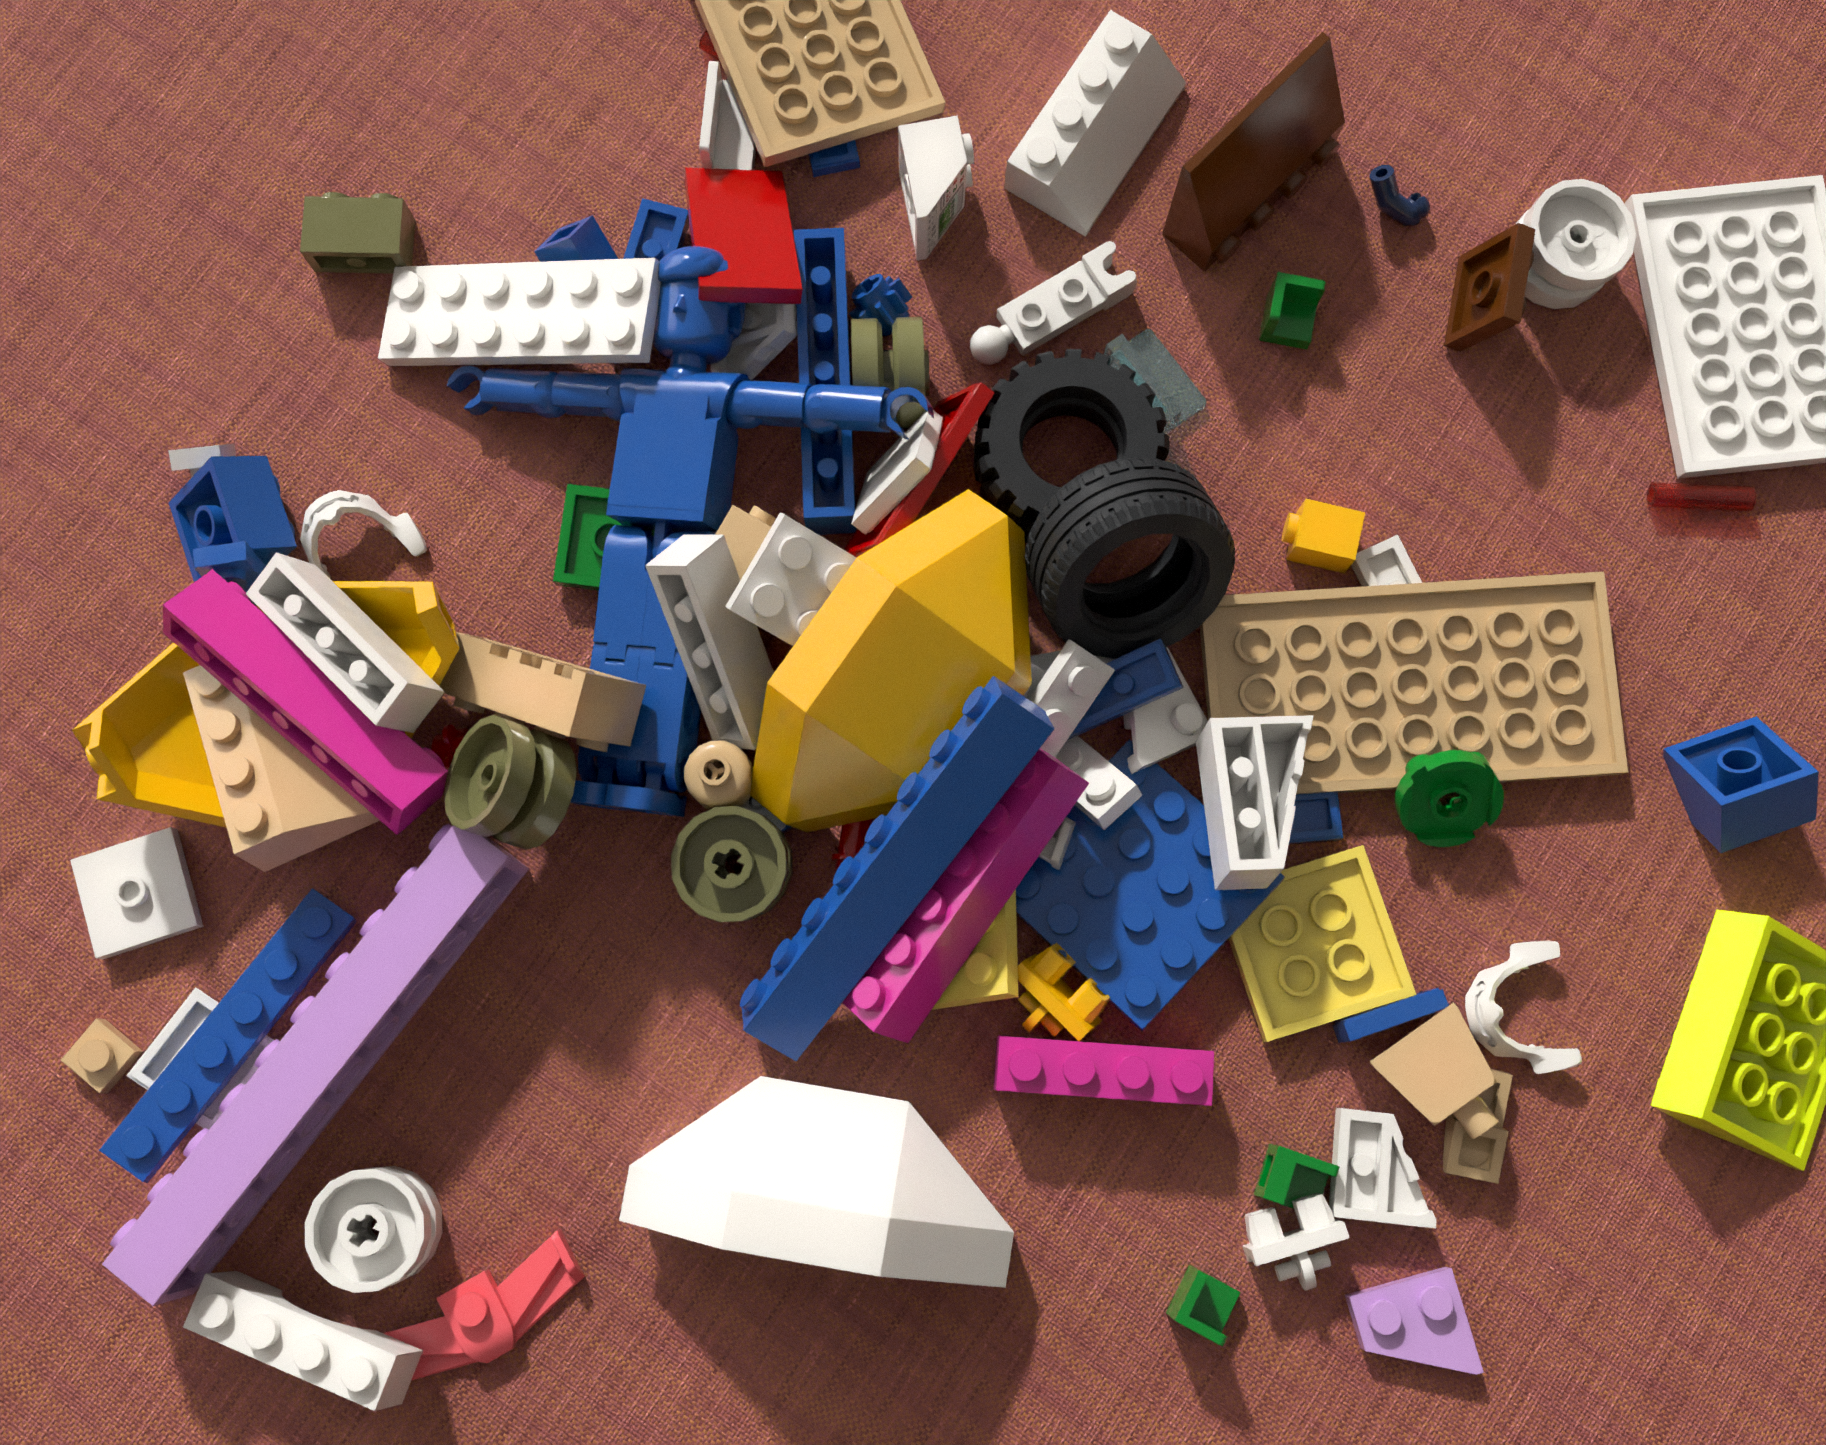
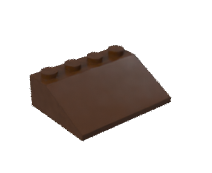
(1258, 158)

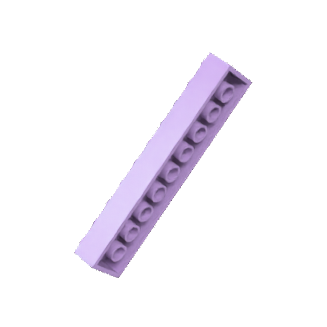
(313, 1067)

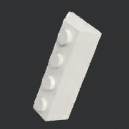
(1095, 124)

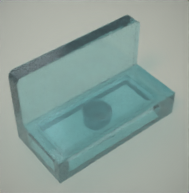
(1161, 372)

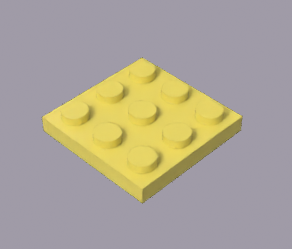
(1320, 947)

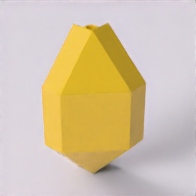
(893, 665)
(147, 733)

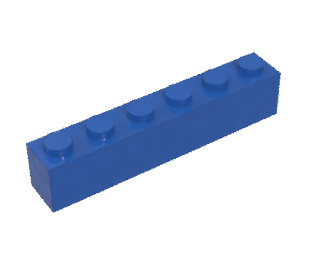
(825, 360)

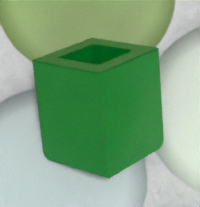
(1291, 310)
(1291, 1175)
(1203, 1304)

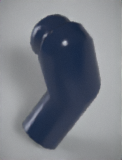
(1391, 202)

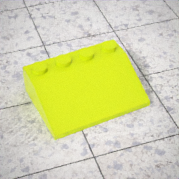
(1752, 1040)

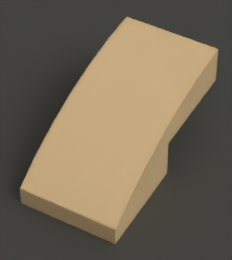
(1484, 1155)

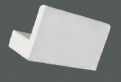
(724, 133)

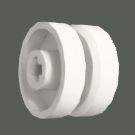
(1578, 242)
(342, 1236)

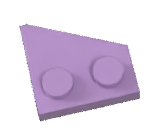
(1416, 1321)

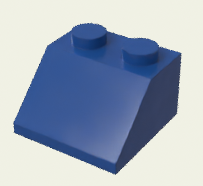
(232, 503)
(1742, 784)

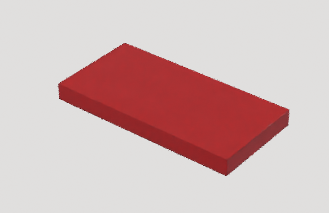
(750, 224)
(959, 417)

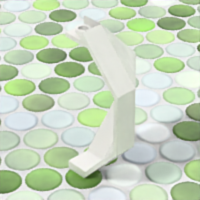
(822, 1185)

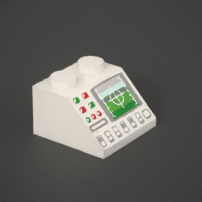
(933, 177)

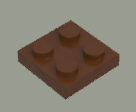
(1490, 287)

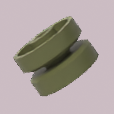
(896, 368)
(510, 782)
(701, 860)

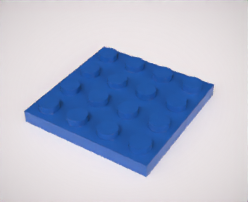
(1137, 897)

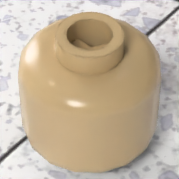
(706, 766)

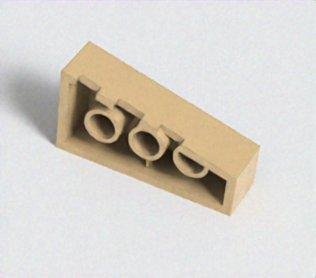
(543, 692)

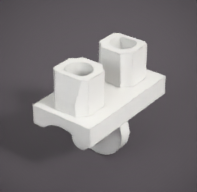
(1316, 1230)

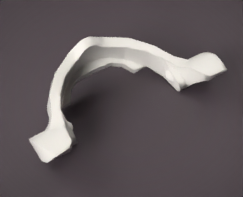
(330, 508)
(1485, 1014)

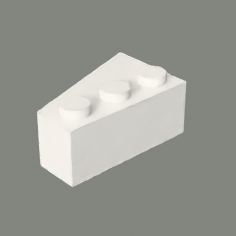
(1249, 794)

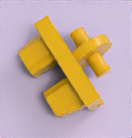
(1053, 1001)

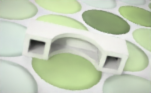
(331, 1355)

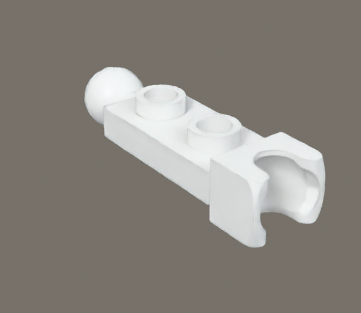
(1054, 306)

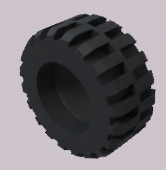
(1050, 390)

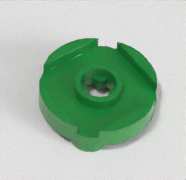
(1437, 775)

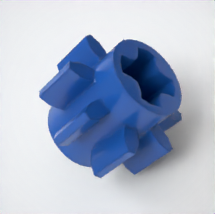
(881, 300)

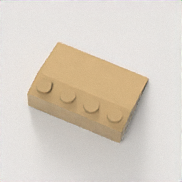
(267, 789)

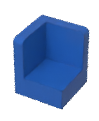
(576, 242)

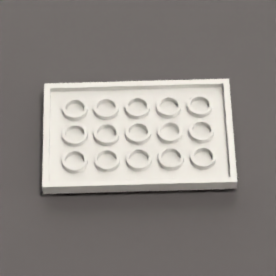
(1737, 321)

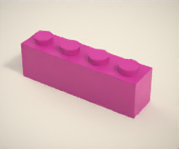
(1104, 1070)

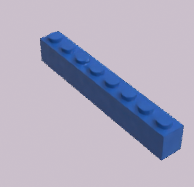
(894, 867)

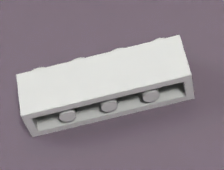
(345, 643)
(715, 644)

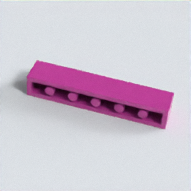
(291, 694)
(964, 901)

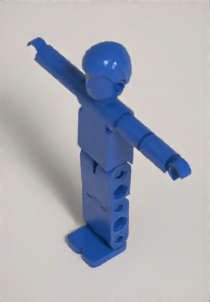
(671, 478)

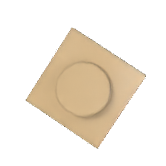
(101, 1055)

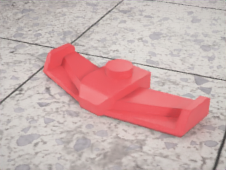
(488, 1318)

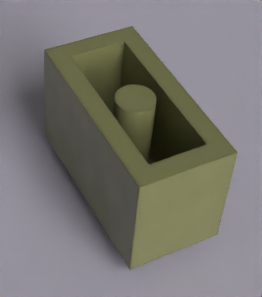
(357, 233)

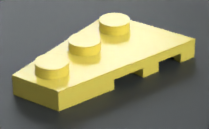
(991, 967)

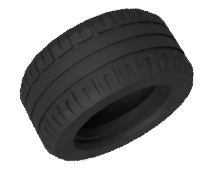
(1100, 514)

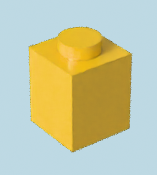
(1323, 535)

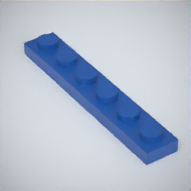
(228, 1036)

